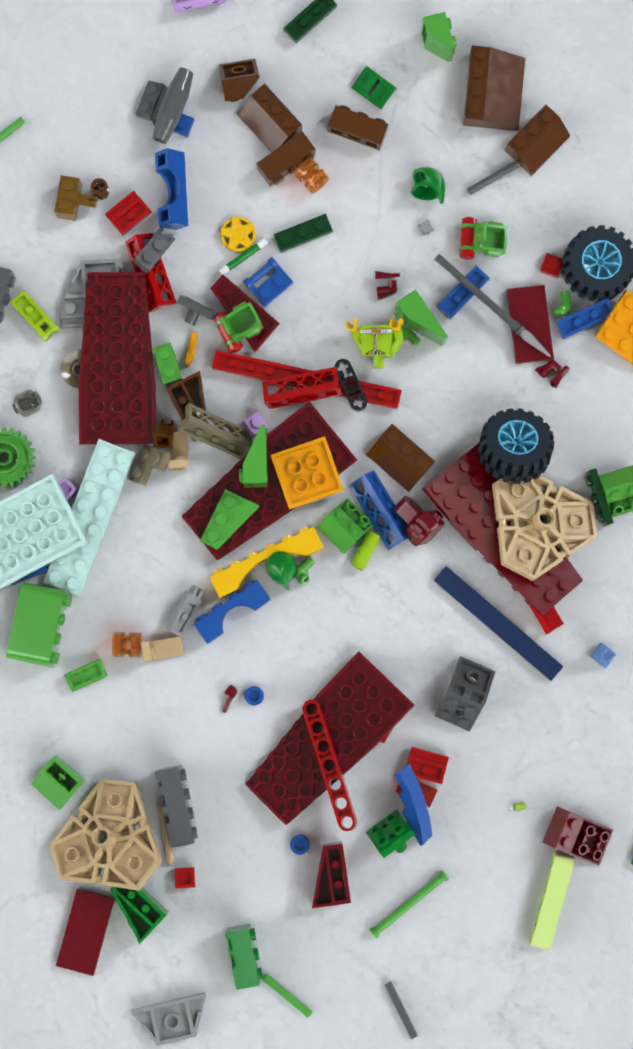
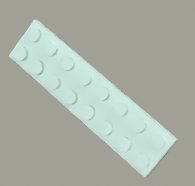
(93, 511)

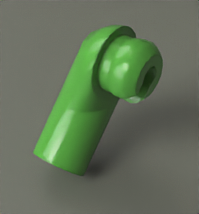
(565, 306)
(409, 335)
(302, 571)

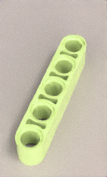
(551, 901)

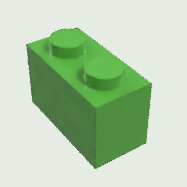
(167, 364)

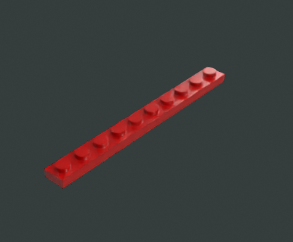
(268, 370)

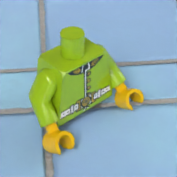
(377, 340)

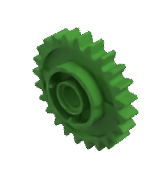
(19, 457)

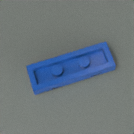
(460, 294)
(584, 318)

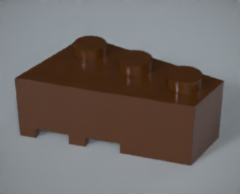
(187, 391)

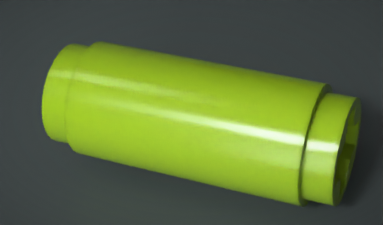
(365, 550)

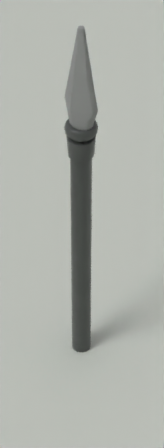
(513, 324)

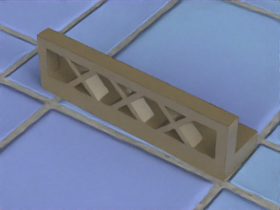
(215, 435)

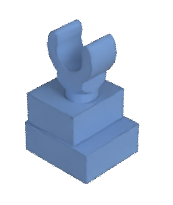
(603, 655)

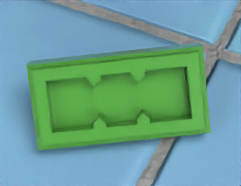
(86, 675)

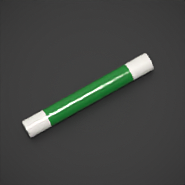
(243, 256)

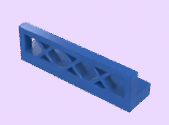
(383, 507)

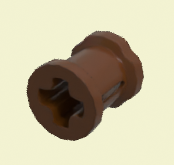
(103, 184)

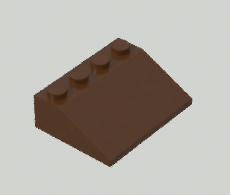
(493, 89)

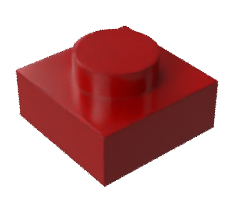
(551, 265)
(185, 877)

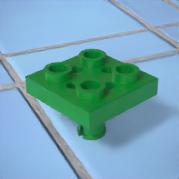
(390, 834)

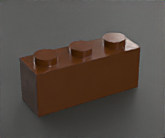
(358, 127)
(285, 159)

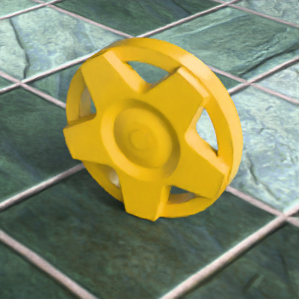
(237, 234)

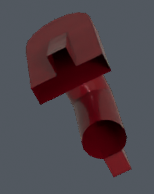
(392, 284)
(545, 369)

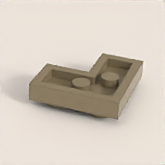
(148, 459)

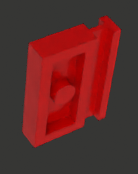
(128, 213)
(428, 765)

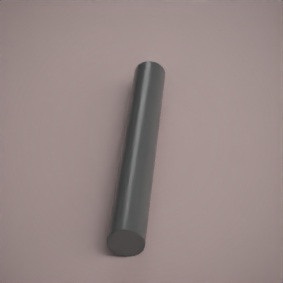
(493, 177)
(401, 1010)

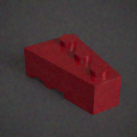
(332, 878)

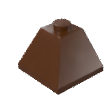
(238, 78)

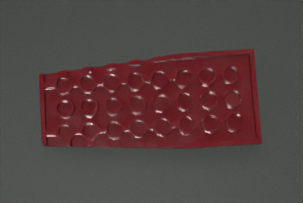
(116, 362)
(298, 429)
(467, 502)
(359, 713)

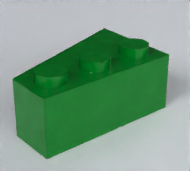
(140, 910)
(244, 956)

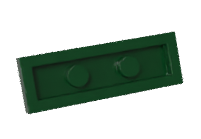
(309, 19)
(303, 233)
(598, 497)

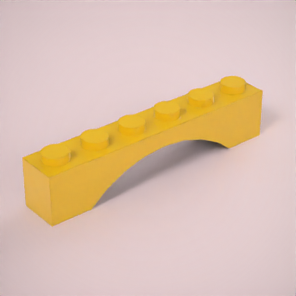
(230, 579)

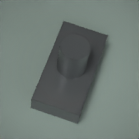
(195, 310)

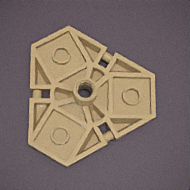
(529, 543)
(126, 855)

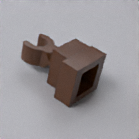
(164, 435)

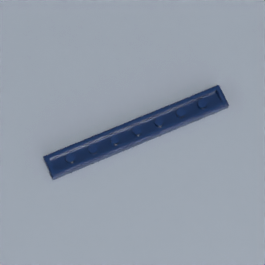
(498, 623)

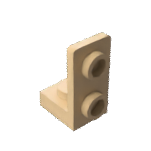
(179, 453)
(162, 649)

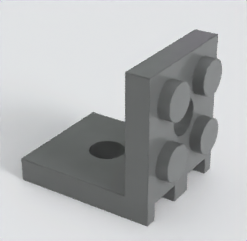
(465, 694)

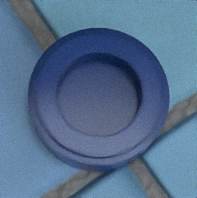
(254, 695)
(299, 844)

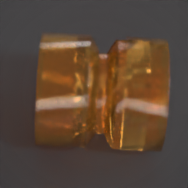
(311, 175)
(119, 644)

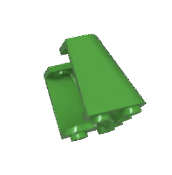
(38, 624)

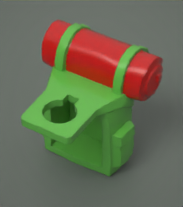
(482, 238)
(238, 325)

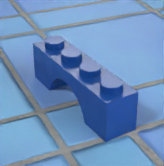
(171, 167)
(211, 625)

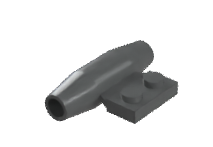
(165, 104)

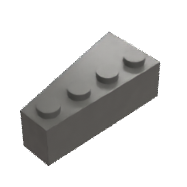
(176, 806)

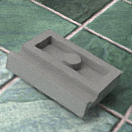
(72, 313)

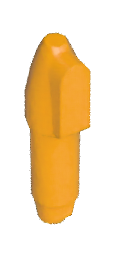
(191, 349)

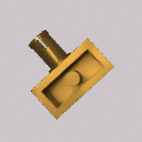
(70, 197)

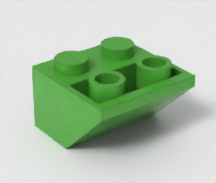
(437, 36)
(618, 490)
(345, 525)
(58, 782)

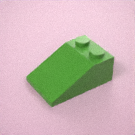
(419, 318)
(255, 464)

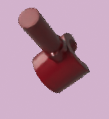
(231, 691)

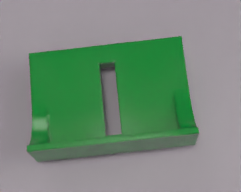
(381, 93)

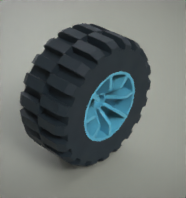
(598, 263)
(516, 445)

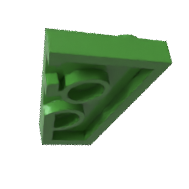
(227, 518)

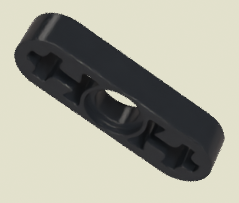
(361, 396)

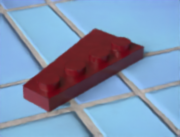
(231, 296)

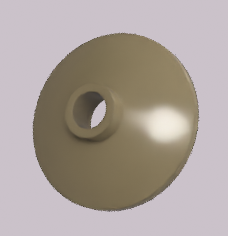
(69, 368)

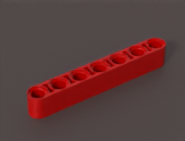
(323, 757)

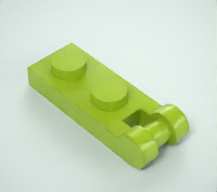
(34, 315)

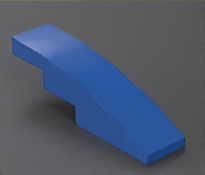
(416, 809)

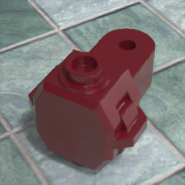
(421, 524)

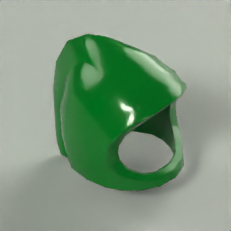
(433, 179)
(281, 568)

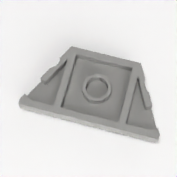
(79, 282)
(171, 1019)

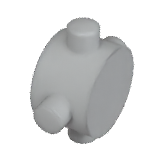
(425, 227)

